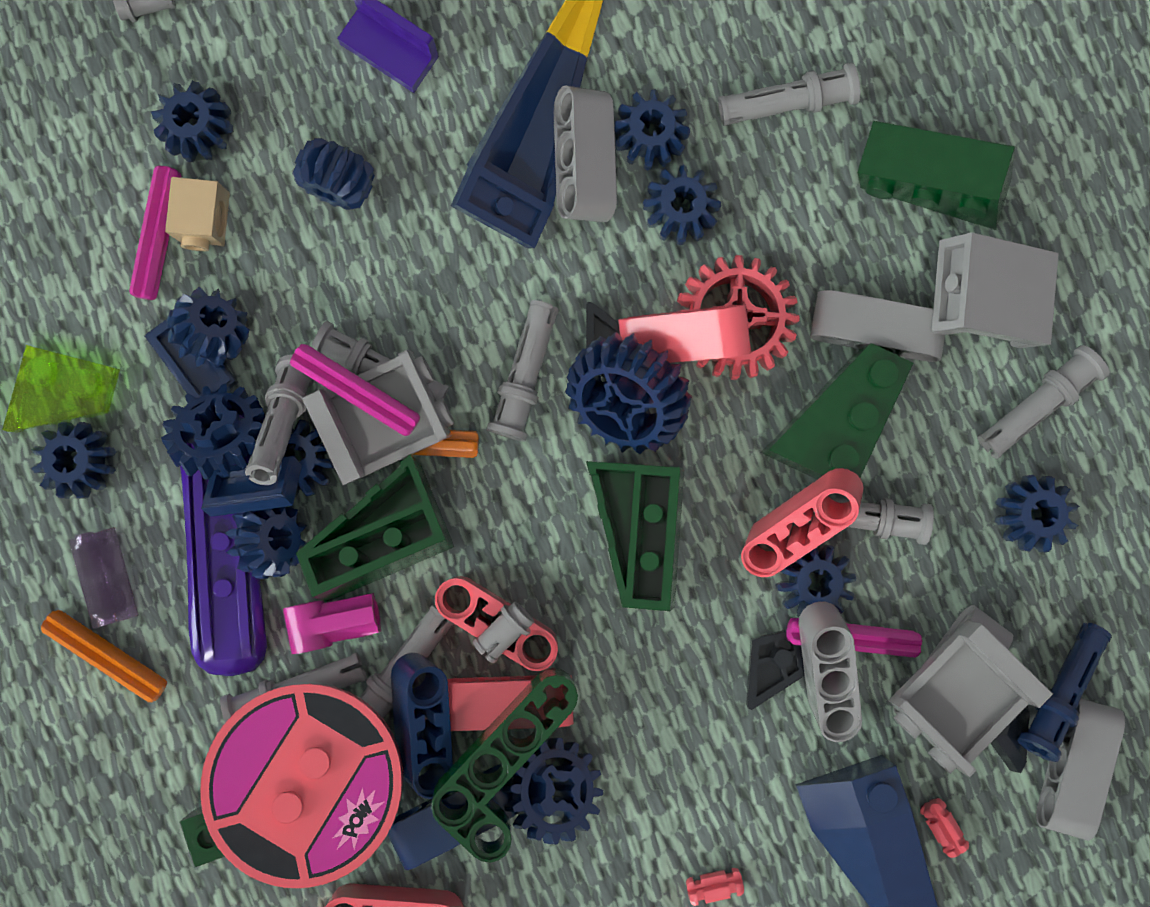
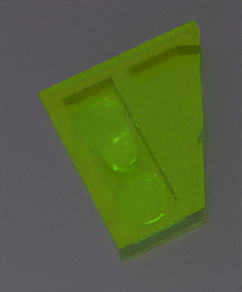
(58, 389)

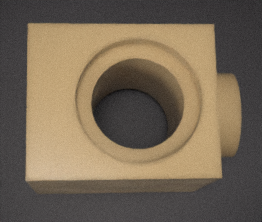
(197, 213)

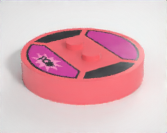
(301, 785)

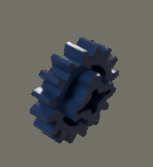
(214, 431)
(572, 792)

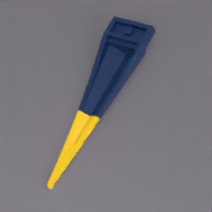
(513, 167)

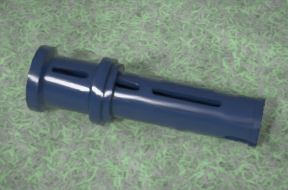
(1060, 711)

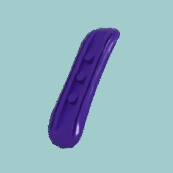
(223, 601)

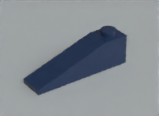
(870, 832)

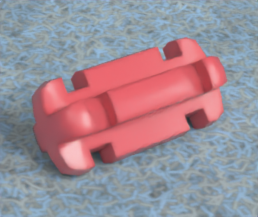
(944, 827)
(715, 886)

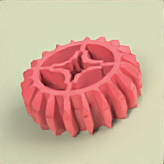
(777, 318)

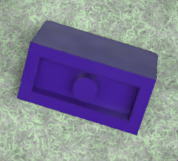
(389, 43)

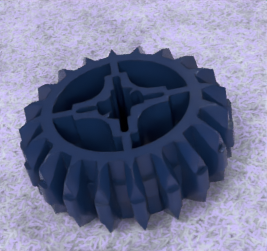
(634, 383)

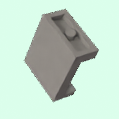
(995, 290)
(362, 443)
(966, 696)

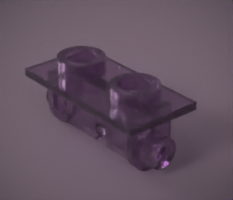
(103, 577)

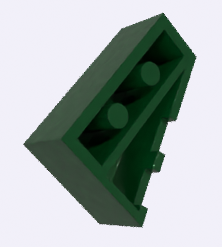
(937, 172)
(844, 417)
(642, 529)
(378, 536)

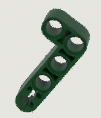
(512, 753)

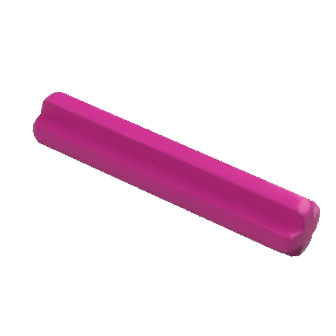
(153, 238)
(354, 389)
(872, 639)

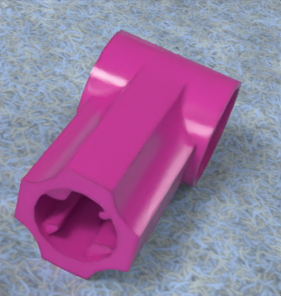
(319, 623)

